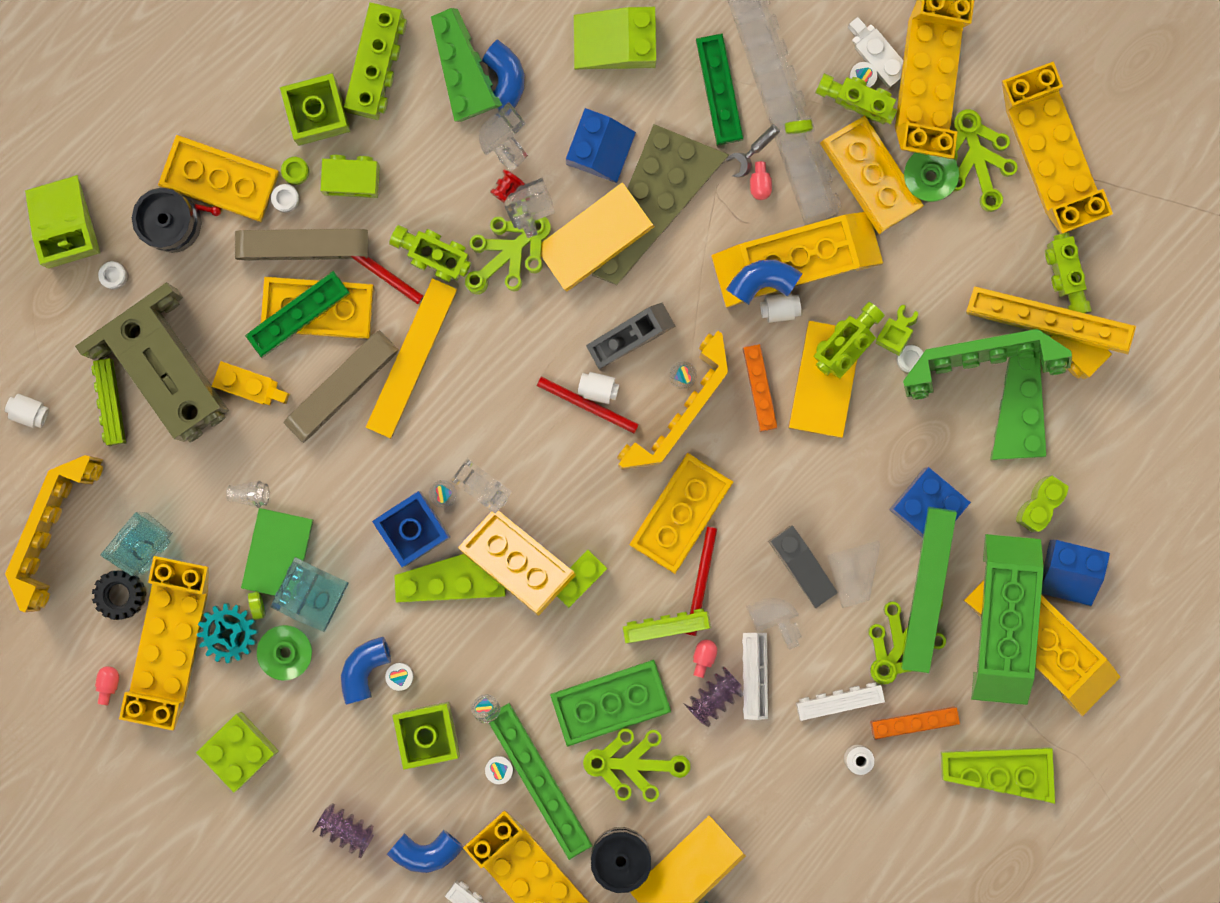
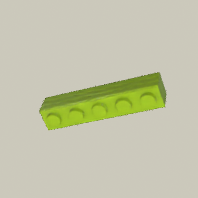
(108, 402)
(666, 626)

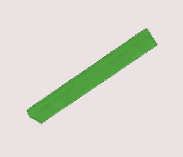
(928, 589)
(540, 782)

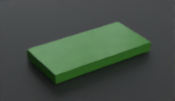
(610, 703)

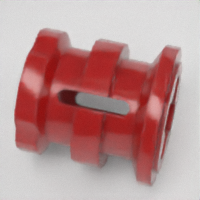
(506, 185)

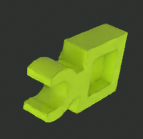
(896, 333)

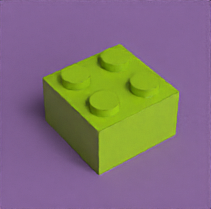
(315, 109)
(426, 735)
(237, 751)

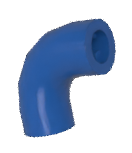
(509, 72)
(761, 275)
(359, 665)
(425, 857)

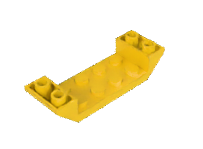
(931, 76)
(1052, 149)
(813, 249)
(714, 355)
(28, 592)
(167, 643)
(1065, 657)
(521, 864)

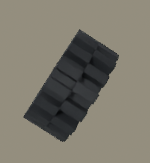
(102, 590)

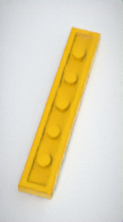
(1051, 320)
(411, 358)

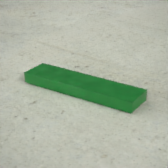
(719, 89)
(297, 314)

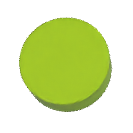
(798, 126)
(295, 170)
(256, 605)

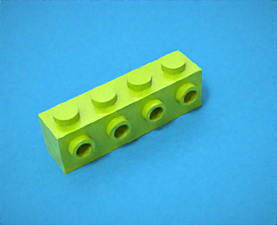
(374, 61)

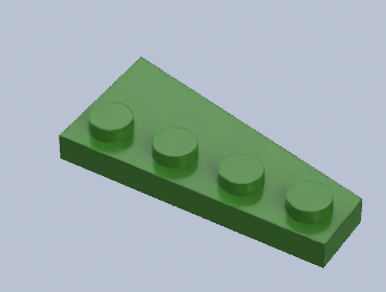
(1021, 415)

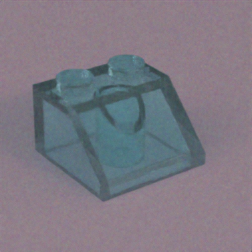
(137, 544)
(309, 594)

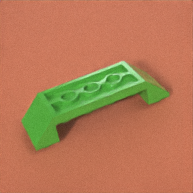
(1053, 357)
(1009, 619)

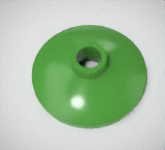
(946, 176)
(270, 655)

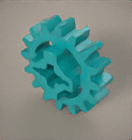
(222, 621)

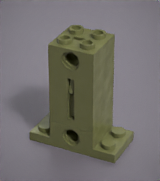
(159, 364)

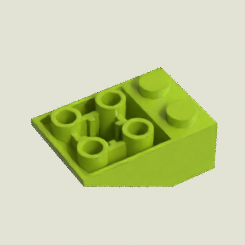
(60, 223)

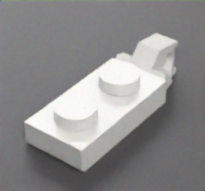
(877, 51)

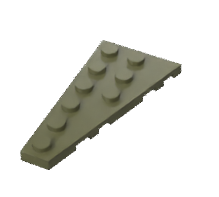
(663, 184)

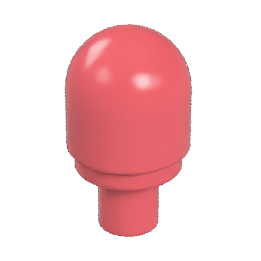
(760, 182)
(704, 656)
(106, 684)

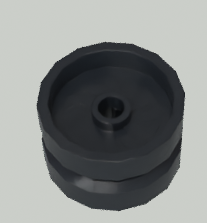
(165, 204)
(616, 843)

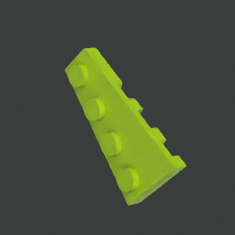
(446, 580)
(1010, 771)

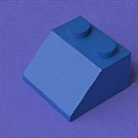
(600, 145)
(1073, 572)

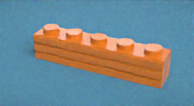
(760, 387)
(915, 722)

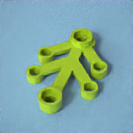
(978, 155)
(511, 251)
(898, 639)
(631, 764)

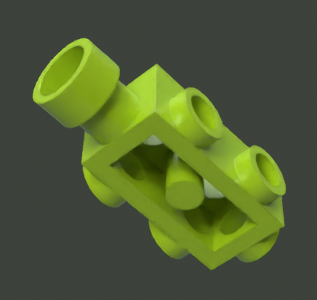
(864, 97)
(440, 252)
(1064, 268)
(848, 341)

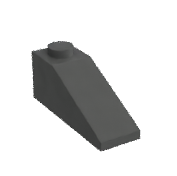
(630, 335)
(803, 566)

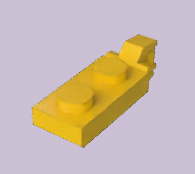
(247, 384)

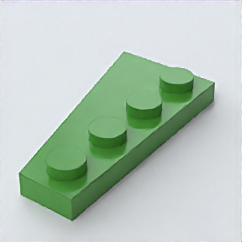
(465, 81)

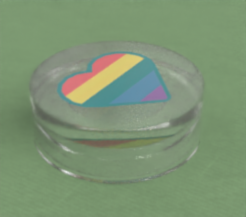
(683, 375)
(443, 494)
(485, 708)

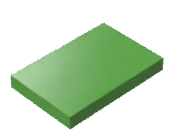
(273, 547)

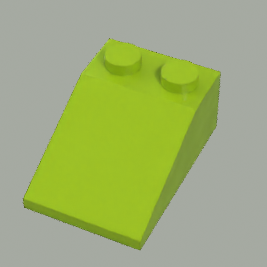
(615, 39)

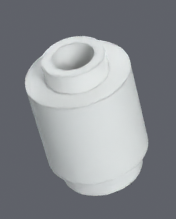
(780, 307)
(598, 387)
(26, 411)
(850, 759)

